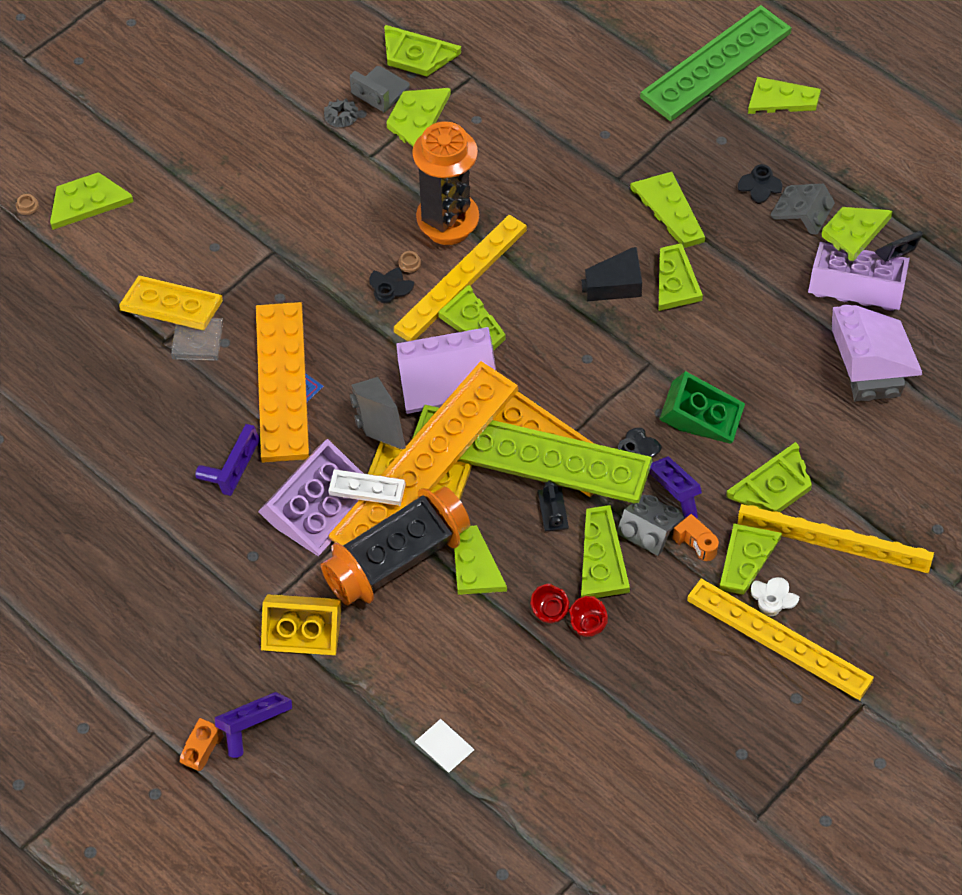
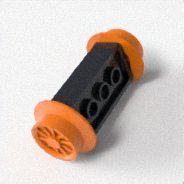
(444, 160)
(395, 545)

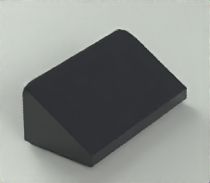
(899, 247)

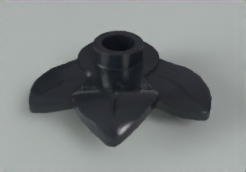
(760, 183)
(391, 284)
(639, 443)

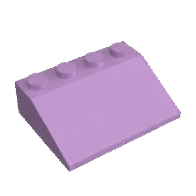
(862, 280)
(872, 344)
(439, 364)
(303, 503)

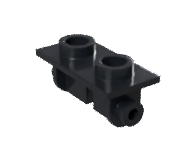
(552, 507)

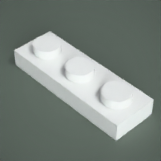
(367, 487)

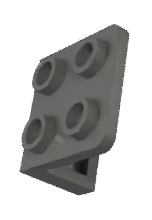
(378, 88)
(807, 202)
(877, 389)
(649, 523)

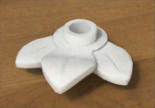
(773, 596)

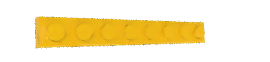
(463, 274)
(837, 539)
(780, 639)

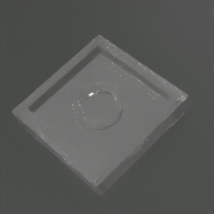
(196, 343)

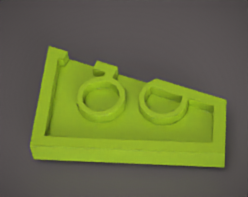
(777, 95)
(676, 279)
(468, 313)
(746, 556)
(475, 565)

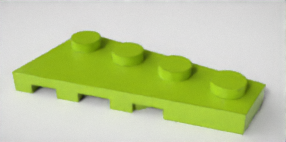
(671, 207)
(602, 560)

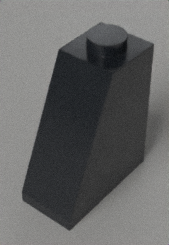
(614, 278)

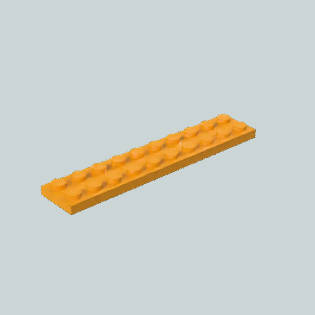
(435, 446)

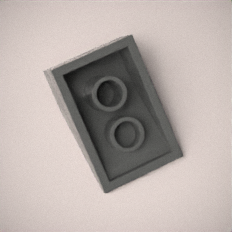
(377, 412)

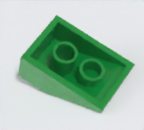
(701, 409)

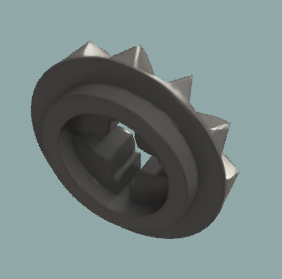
(345, 118)

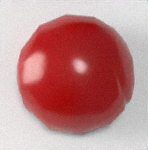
(549, 603)
(588, 616)

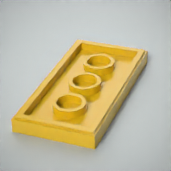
(171, 302)
(454, 479)

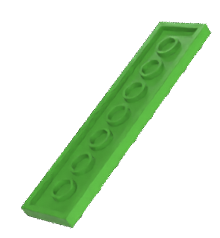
(715, 63)

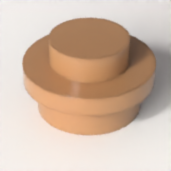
(26, 204)
(409, 261)

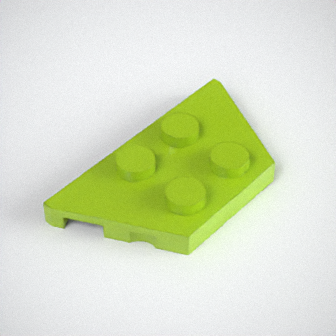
(417, 52)
(416, 112)
(86, 199)
(855, 228)
(774, 483)

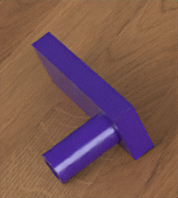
(235, 464)
(678, 483)
(249, 715)

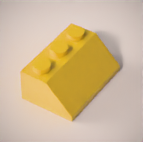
(300, 624)

